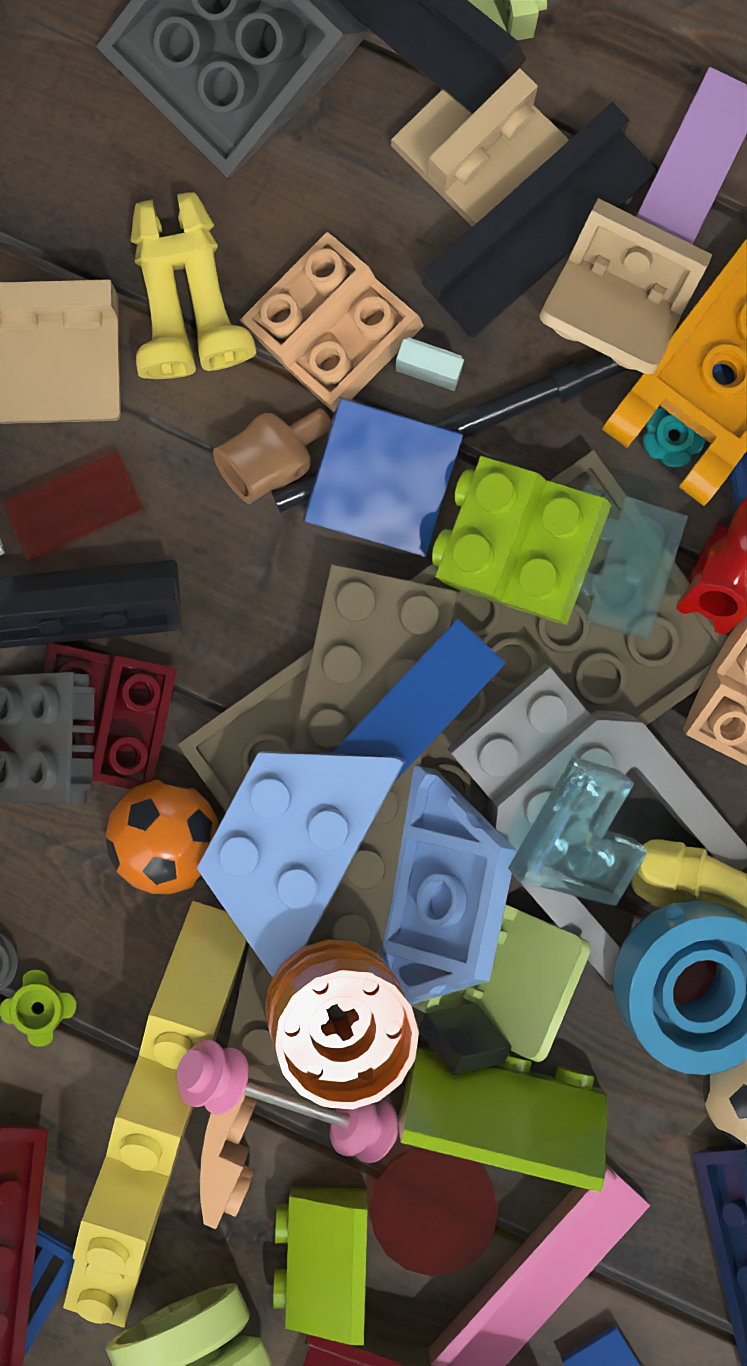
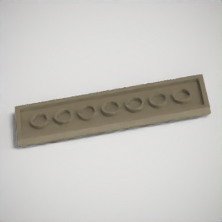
(363, 646)

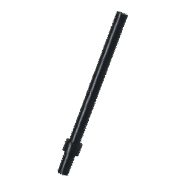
(564, 383)

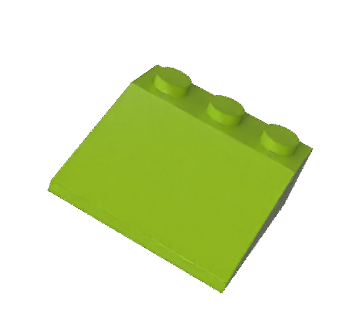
(509, 1117)

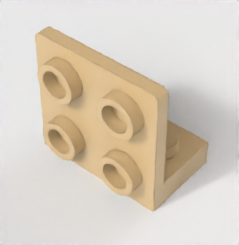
(59, 352)

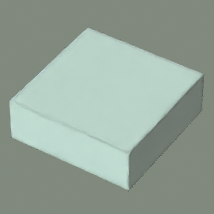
(429, 363)

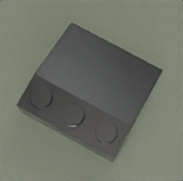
(231, 66)

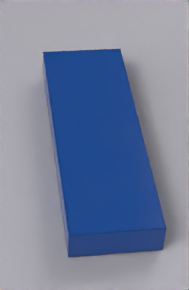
(425, 698)

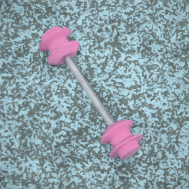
(220, 1078)

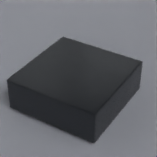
(464, 1038)

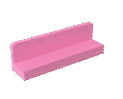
(540, 1275)

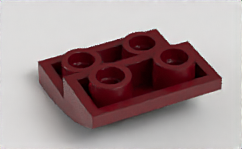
(128, 712)

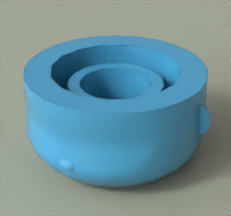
(696, 1035)

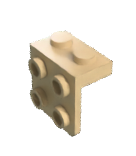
(624, 288)

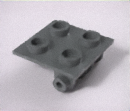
(38, 738)

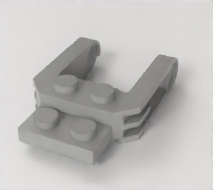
(521, 754)

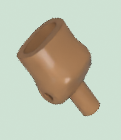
(269, 453)

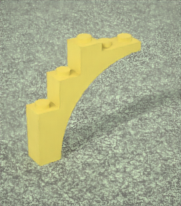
(152, 1118)

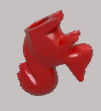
(720, 576)

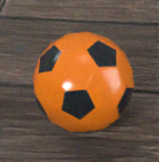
(160, 836)

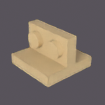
(482, 154)

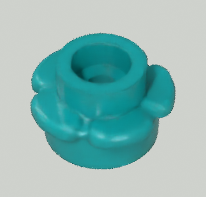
(662, 448)

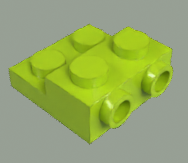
(520, 540)

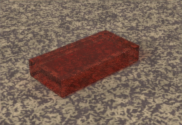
(73, 507)

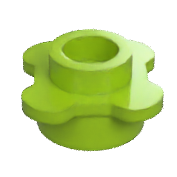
(20, 1012)

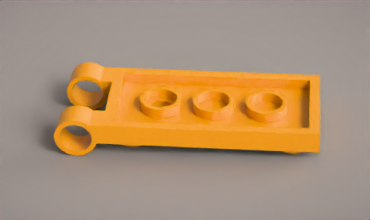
(686, 387)

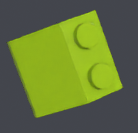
(324, 1262)

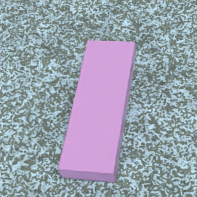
(698, 157)

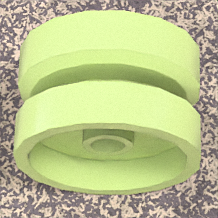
(192, 1333)

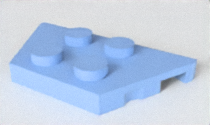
(292, 843)
(445, 892)

